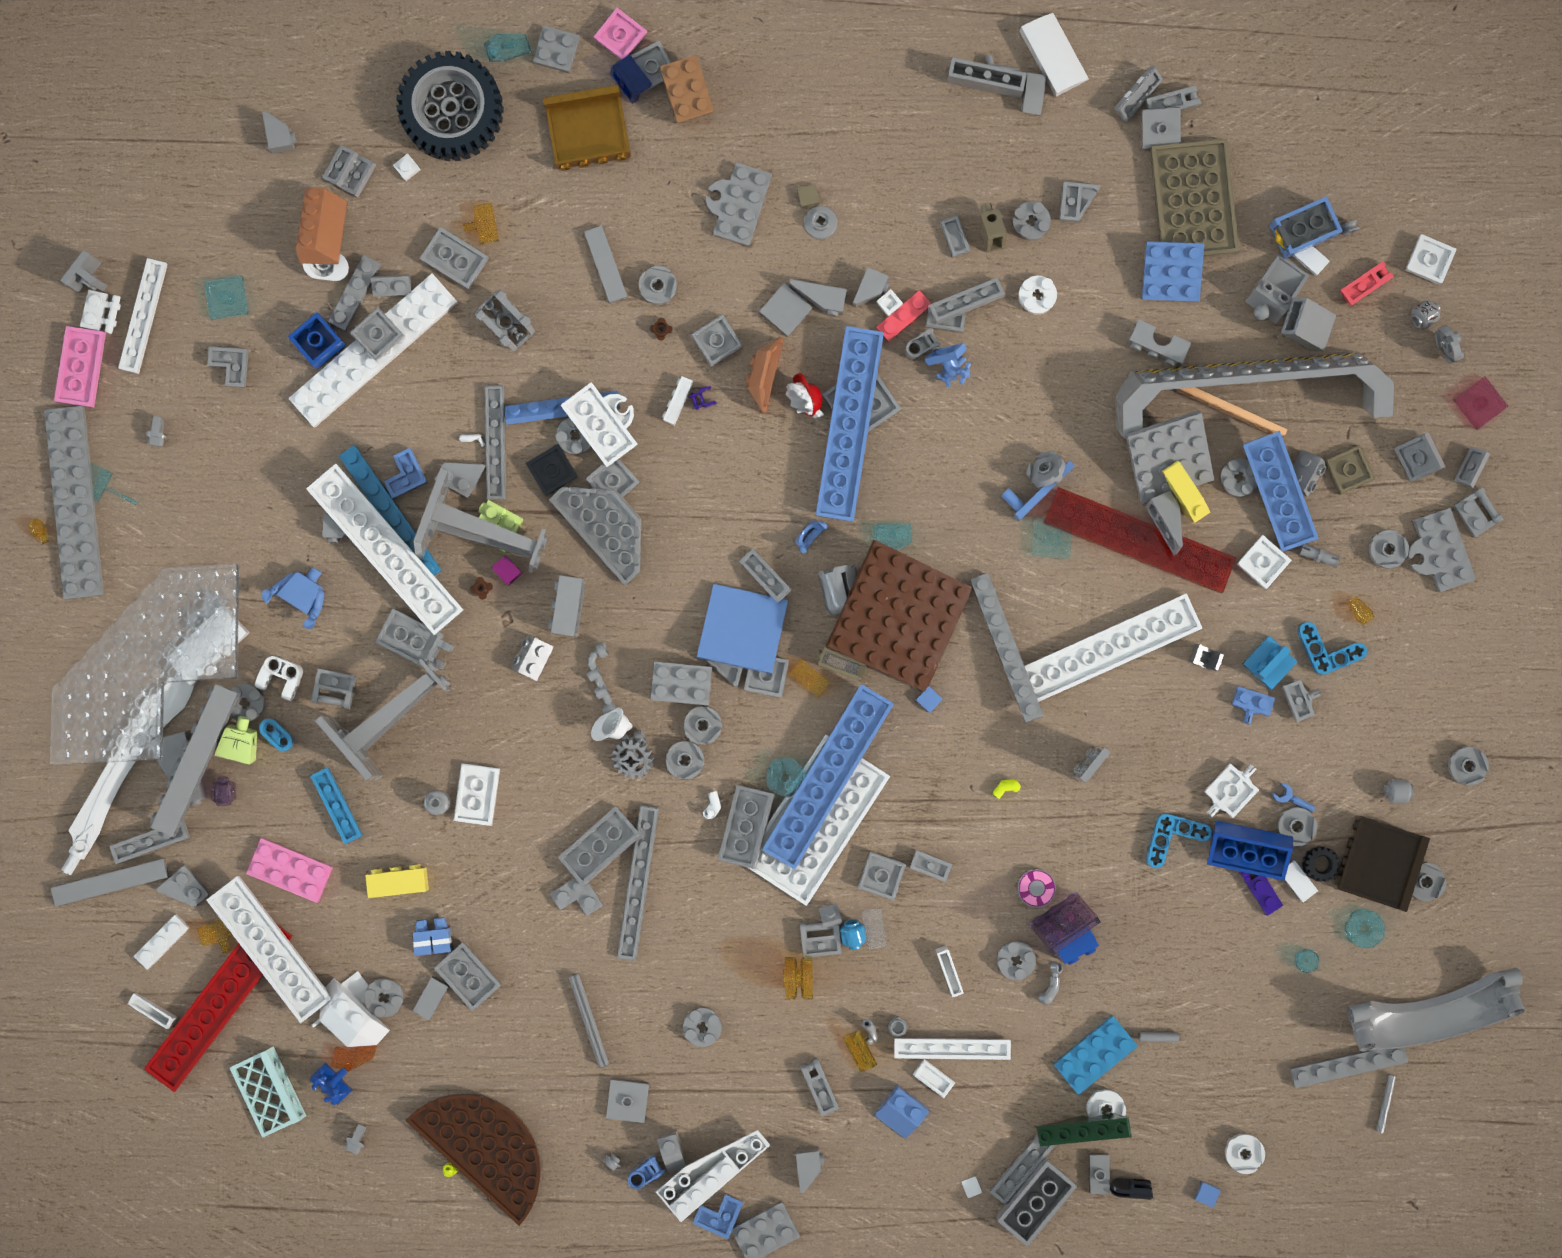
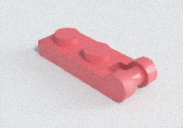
(1365, 284)

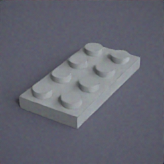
(746, 827)
(599, 846)

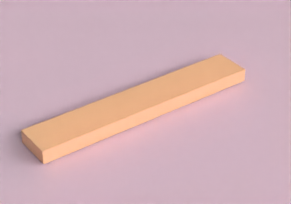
(1232, 410)

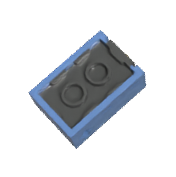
(1305, 227)

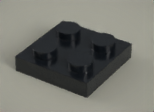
(552, 470)

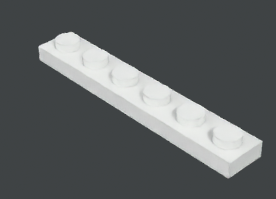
(143, 316)
(952, 1048)

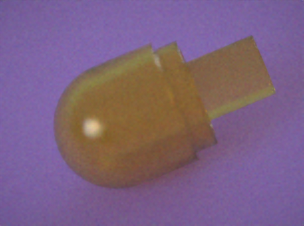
(38, 530)

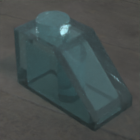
(506, 47)

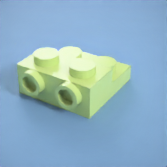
(500, 516)

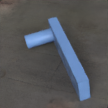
(1021, 508)

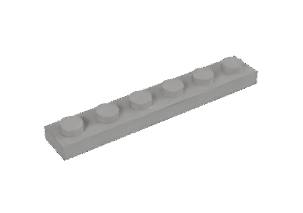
(1346, 1066)

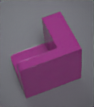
(507, 570)

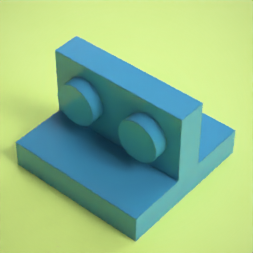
(1270, 662)

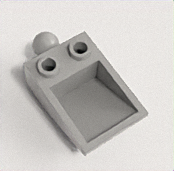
(1276, 289)

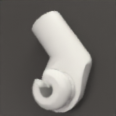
(714, 806)

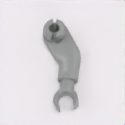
(1053, 989)

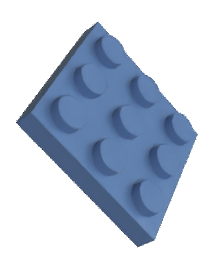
(1172, 271)

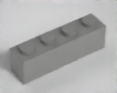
(986, 77)

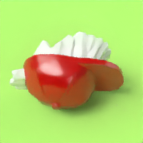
(805, 396)

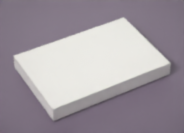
(476, 794)

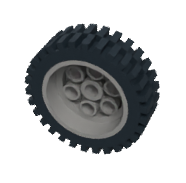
(446, 75)

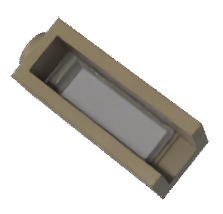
(841, 664)

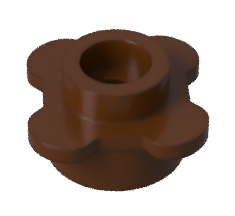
(666, 329)
(476, 588)

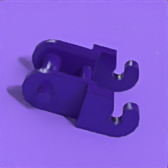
(693, 396)

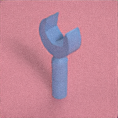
(1296, 800)

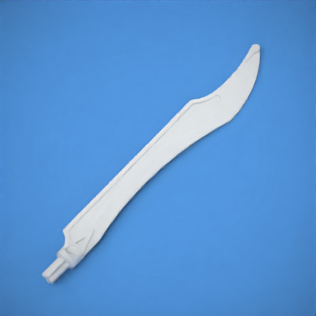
(94, 811)

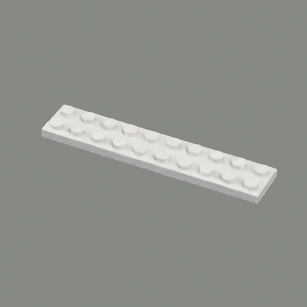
(356, 366)
(385, 549)
(1112, 647)

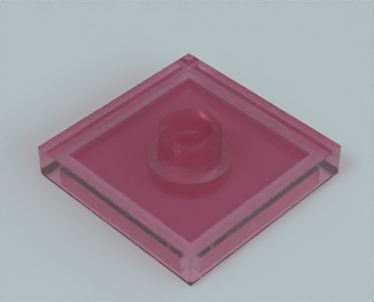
(1480, 403)

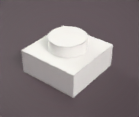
(406, 167)
(889, 302)

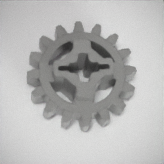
(639, 756)

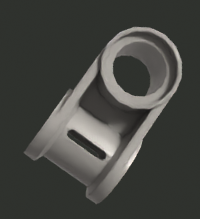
(925, 342)

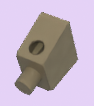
(992, 228)

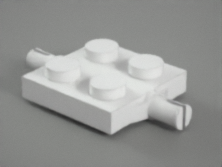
(1231, 790)

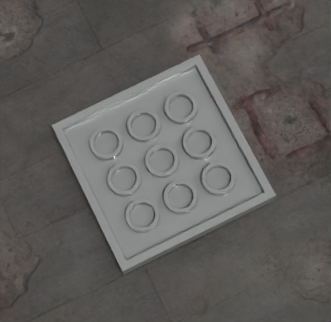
(1164, 444)

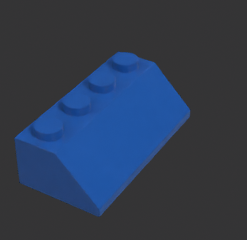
(1250, 850)

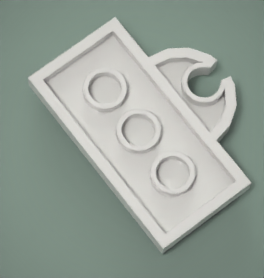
(601, 422)

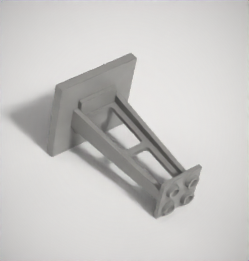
(463, 525)
(357, 742)

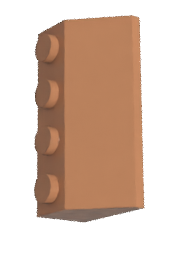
(321, 227)

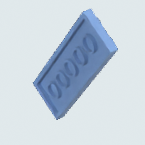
(1280, 491)

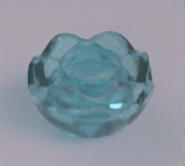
(1311, 965)

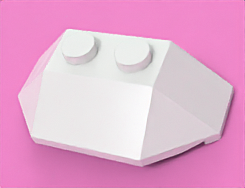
(350, 1018)

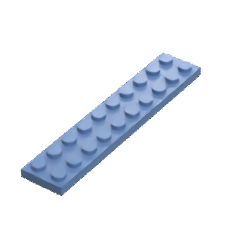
(849, 424)
(828, 776)

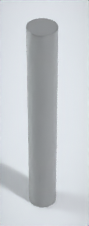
(1386, 1103)

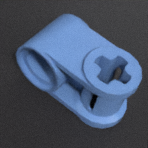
(646, 1171)

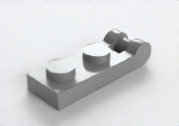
(1175, 99)
(820, 1087)

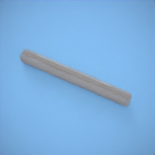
(588, 1020)

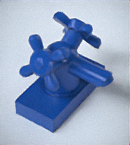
(331, 1083)

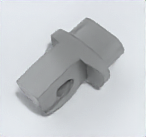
(156, 435)
(354, 1143)

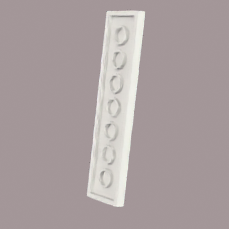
(269, 949)

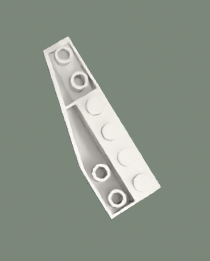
(708, 1174)

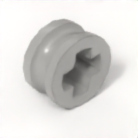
(1350, 227)

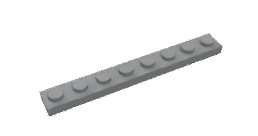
(1006, 648)

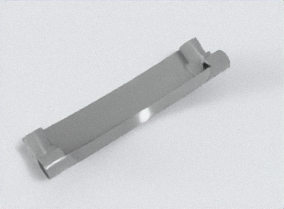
(1439, 1018)

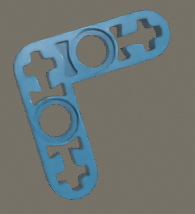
(1329, 658)
(1172, 828)

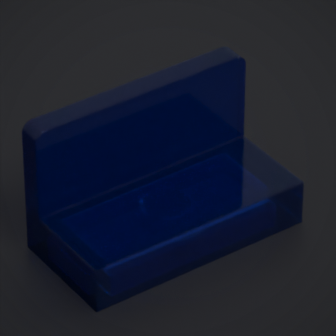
(630, 78)

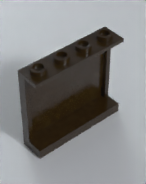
(1382, 863)

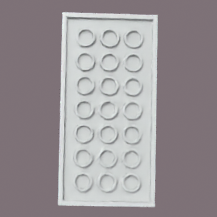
(830, 839)

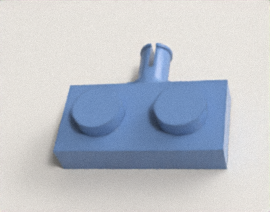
(1252, 703)

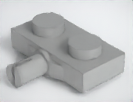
(1300, 700)

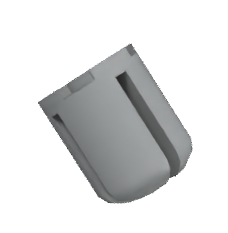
(837, 586)

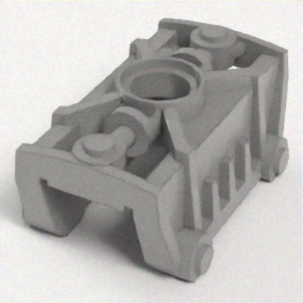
(510, 312)

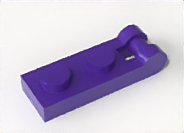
(1262, 892)

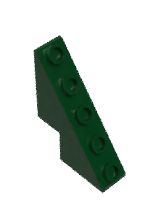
(1084, 1129)

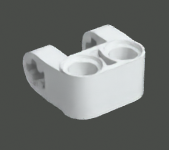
(266, 673)

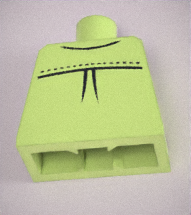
(238, 742)

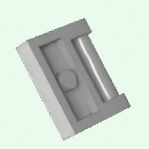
(1473, 516)
(334, 682)
(820, 945)

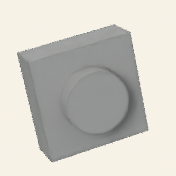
(830, 915)

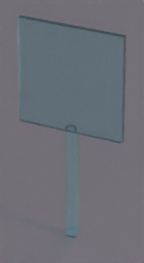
(100, 479)

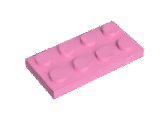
(80, 367)
(289, 870)

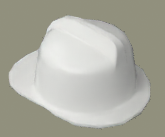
(330, 272)
(611, 725)

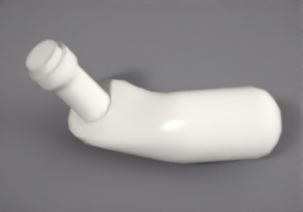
(469, 438)

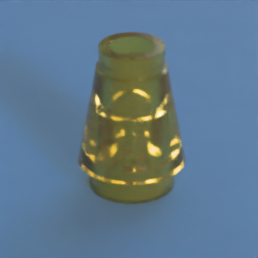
(1361, 611)

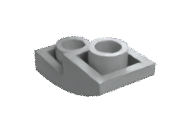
(1033, 93)

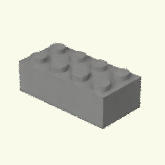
(1036, 1201)

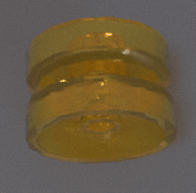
(798, 978)

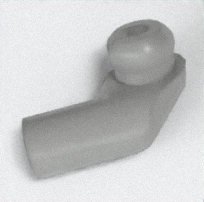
(872, 1034)

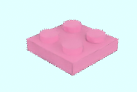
(620, 34)

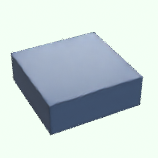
(929, 699)
(1207, 1194)

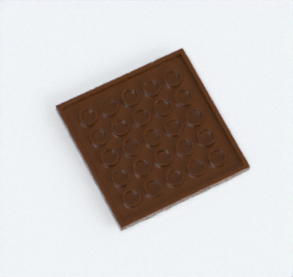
(899, 616)

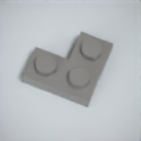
(234, 361)
(575, 891)

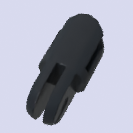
(1131, 1188)

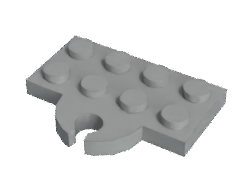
(739, 203)
(1441, 551)

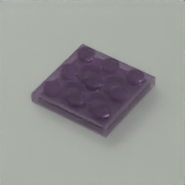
(1064, 922)

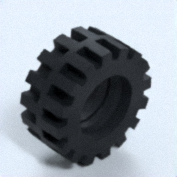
(1310, 857)

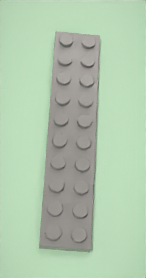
(74, 502)

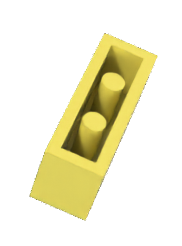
(397, 881)

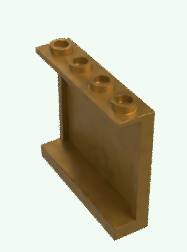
(587, 127)

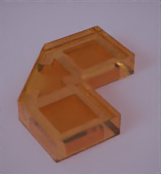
(351, 1059)

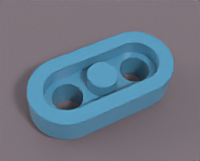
(276, 736)

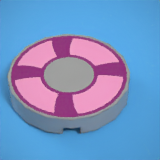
(1036, 888)

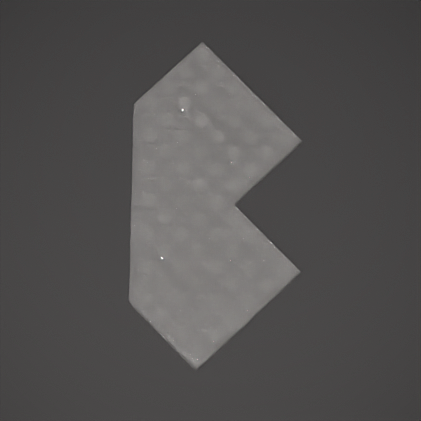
(115, 694)

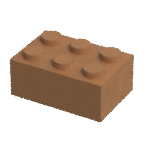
(686, 89)

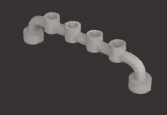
(602, 691)

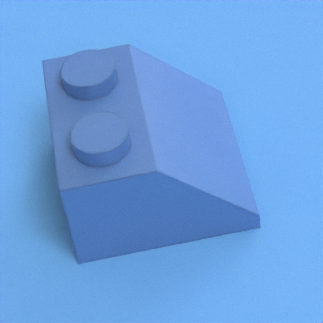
(902, 1111)

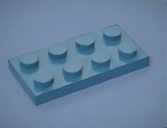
(1095, 1054)

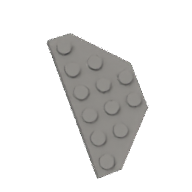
(606, 525)

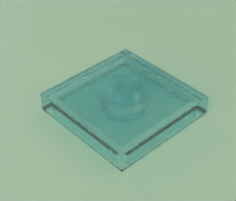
(226, 297)

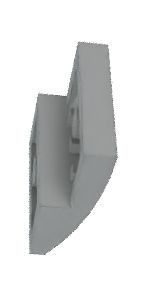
(349, 171)

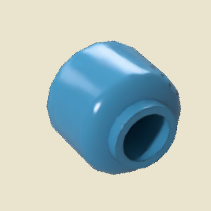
(853, 934)

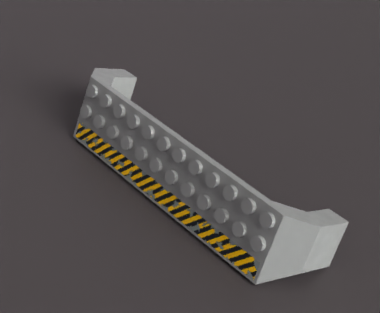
(1144, 385)

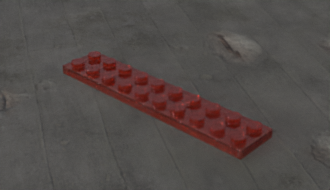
(1138, 540)

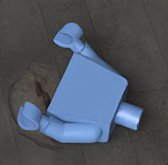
(300, 592)

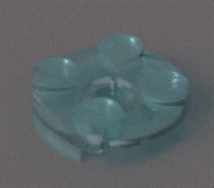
(775, 772)
(1375, 924)

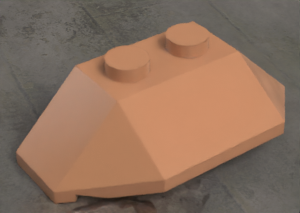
(763, 373)

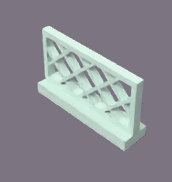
(283, 1088)

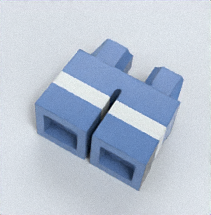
(432, 940)

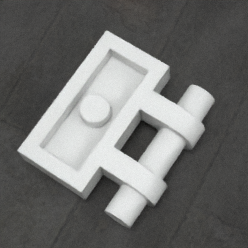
(95, 311)

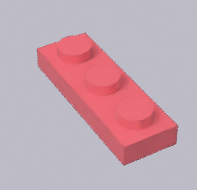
(903, 316)

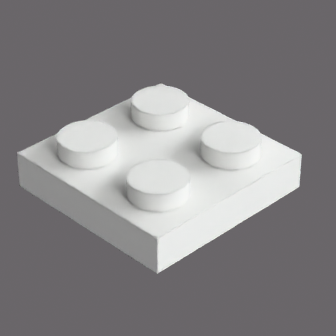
(1430, 259)
(1264, 562)

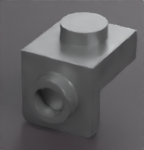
(1206, 657)

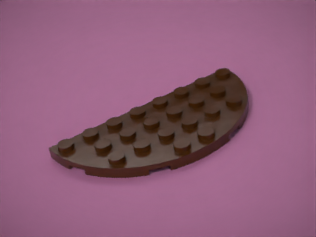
(486, 1146)

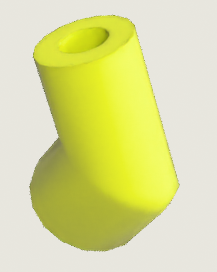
(1006, 785)
(449, 1170)

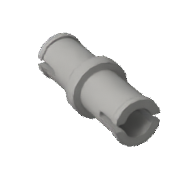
(1319, 555)

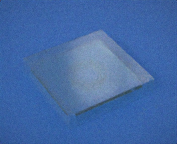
(1049, 541)

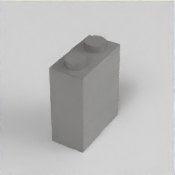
(1308, 324)

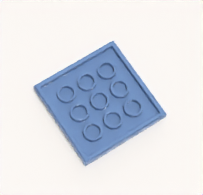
(742, 629)

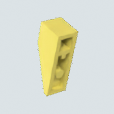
(1185, 491)

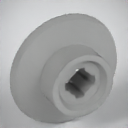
(816, 230)

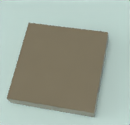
(1349, 469)

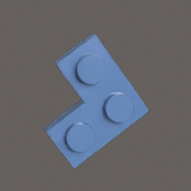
(410, 476)
(721, 1221)

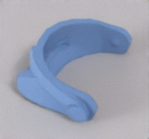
(818, 528)

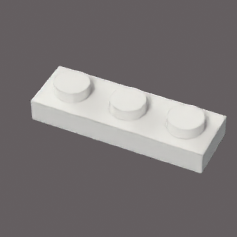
(161, 941)

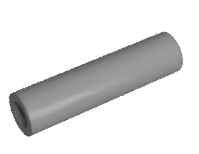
(1158, 1037)

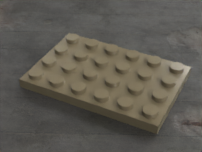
(1195, 195)

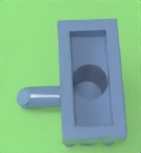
(951, 362)

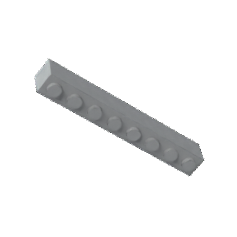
(194, 761)

